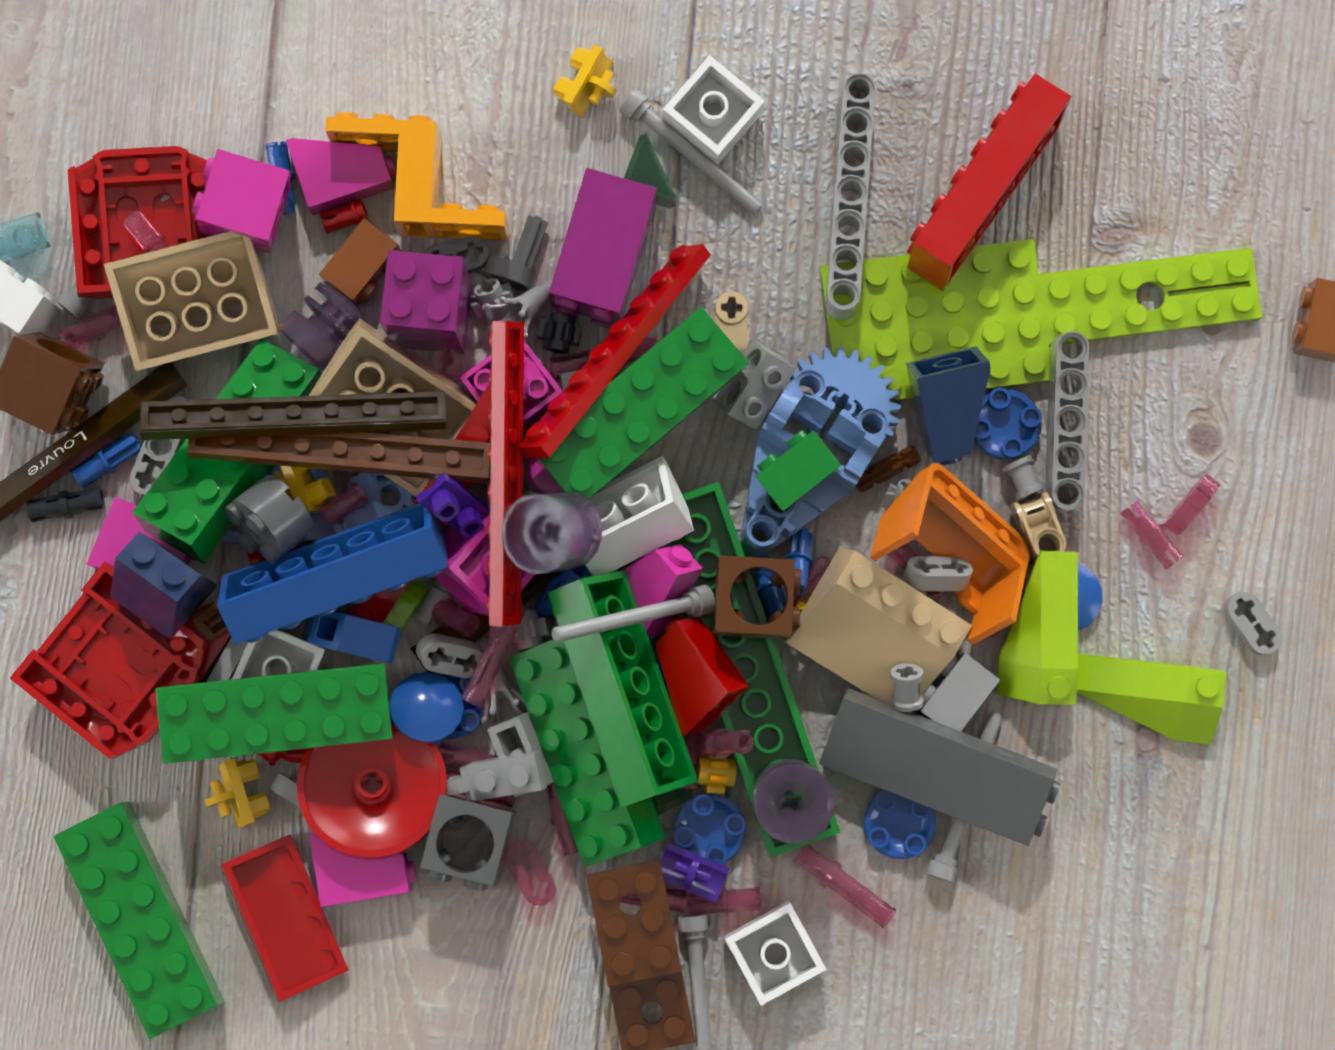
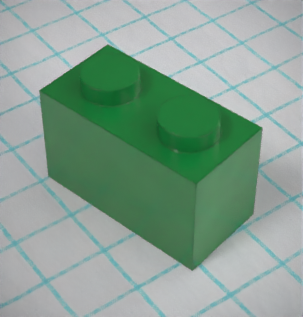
(797, 469)

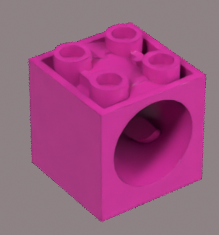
(242, 198)
(538, 386)
(467, 569)

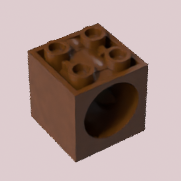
(48, 382)
(730, 621)

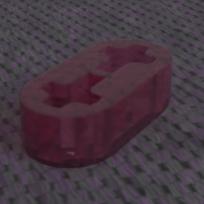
(1192, 504)
(522, 877)

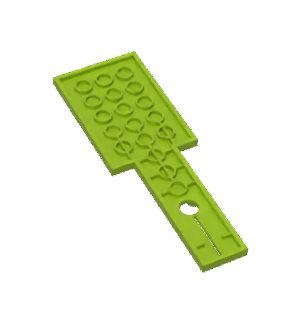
(1017, 313)

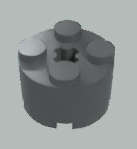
(269, 519)

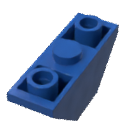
(353, 635)

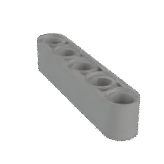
(1077, 405)

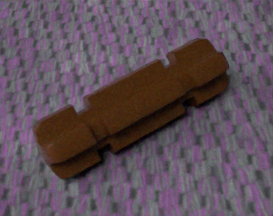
(888, 468)

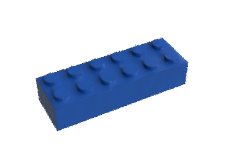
(332, 573)

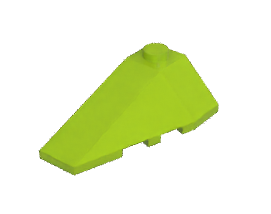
(1042, 645)
(1166, 697)

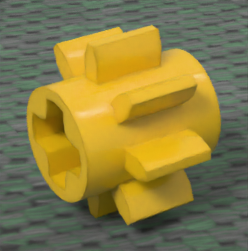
(716, 774)

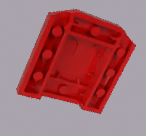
(113, 188)
(104, 669)

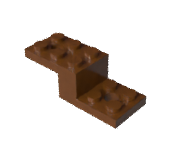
(641, 957)

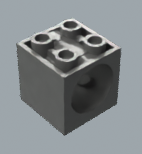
(448, 813)

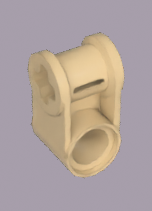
(735, 327)
(1038, 525)

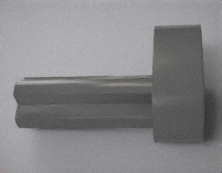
(519, 270)

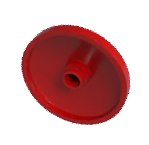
(371, 794)

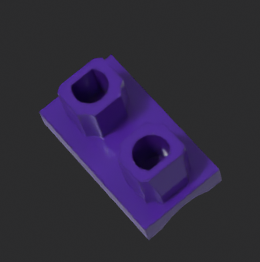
(455, 505)
(693, 872)

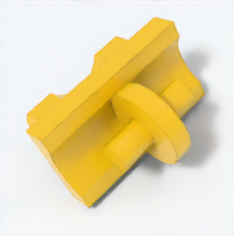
(590, 82)
(304, 487)
(244, 808)

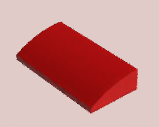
(284, 918)

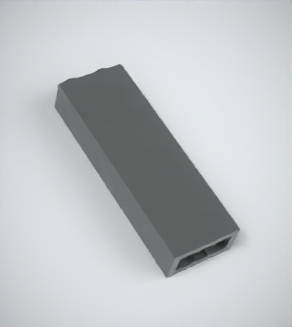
(940, 767)

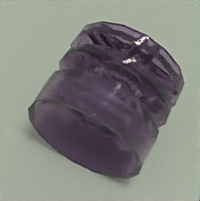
(325, 329)
(551, 532)
(814, 806)

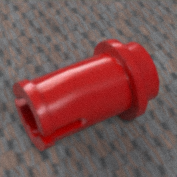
(344, 216)

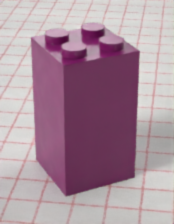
(602, 247)
(426, 301)

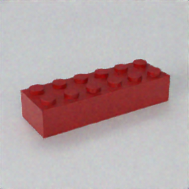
(987, 181)

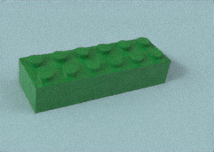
(645, 405)
(191, 493)
(624, 691)
(273, 713)
(576, 761)
(138, 919)

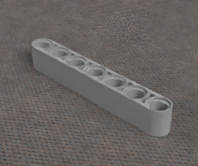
(850, 179)

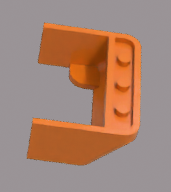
(957, 523)

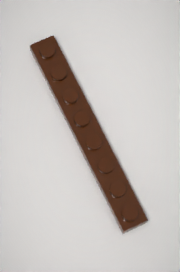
(355, 453)

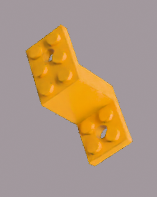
(418, 177)

